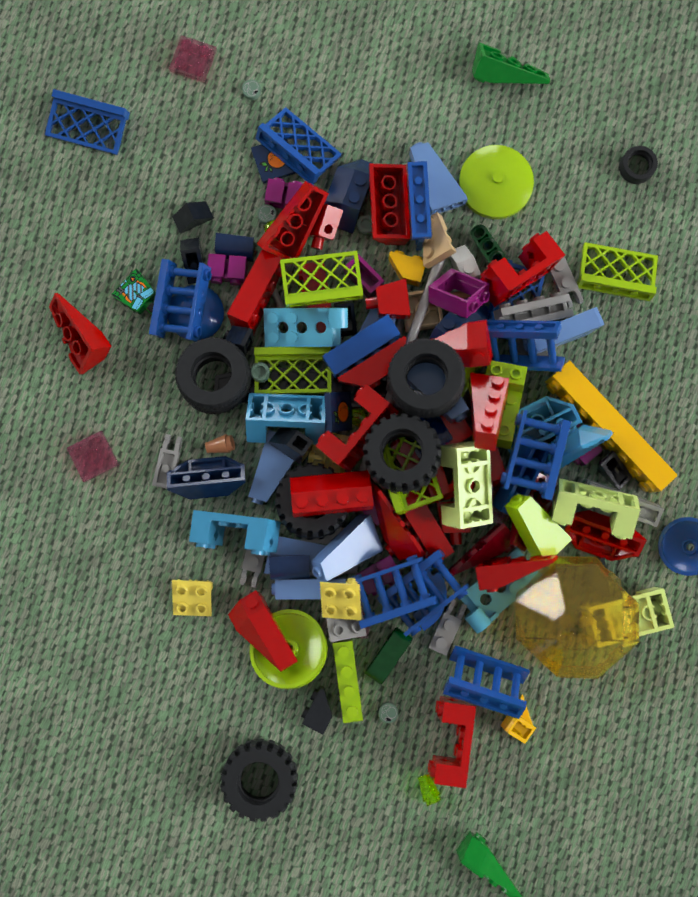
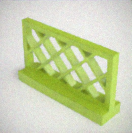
(618, 286)
(322, 296)
(296, 354)
(399, 499)

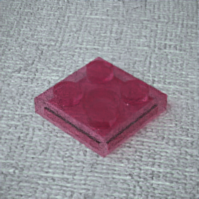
(193, 59)
(93, 456)

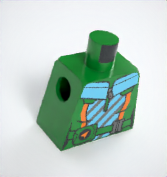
(136, 293)

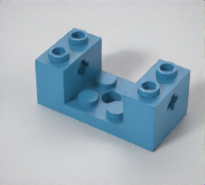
(267, 410)
(209, 529)

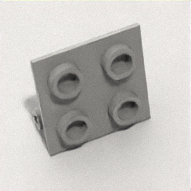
(344, 629)

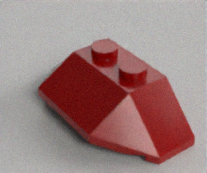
(372, 369)
(593, 535)

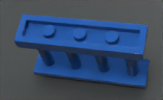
(163, 296)
(527, 330)
(551, 468)
(436, 561)
(406, 604)
(482, 696)

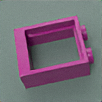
(440, 294)

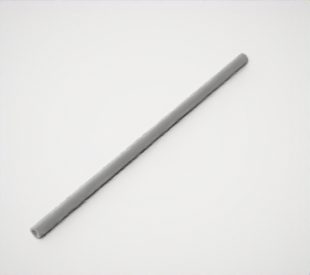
(417, 322)

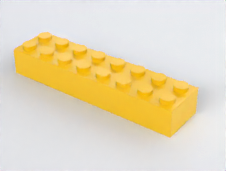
(627, 443)

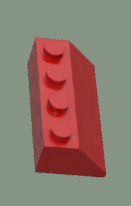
(389, 203)
(331, 493)

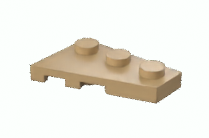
(440, 245)

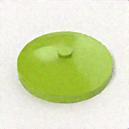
(496, 181)
(308, 645)

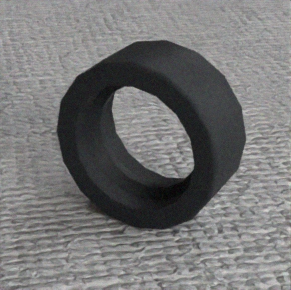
(634, 178)

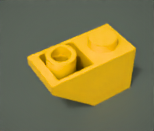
(407, 267)

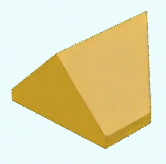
(519, 728)

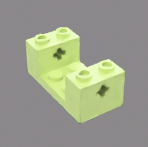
(468, 465)
(622, 506)
(653, 611)

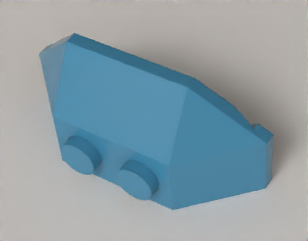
(550, 411)
(581, 441)

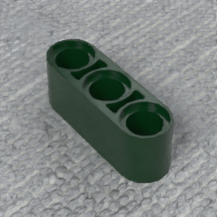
(486, 242)
(388, 656)

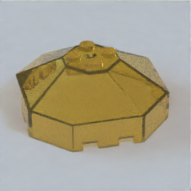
(583, 595)

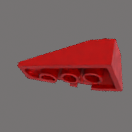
(84, 339)
(471, 343)
(393, 529)
(504, 570)
(258, 626)

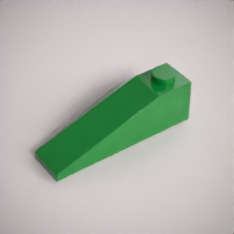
(495, 68)
(479, 858)

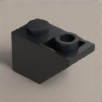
(292, 444)
(319, 713)

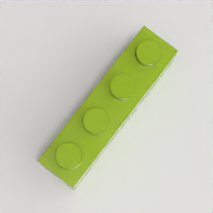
(347, 681)

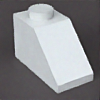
(465, 262)

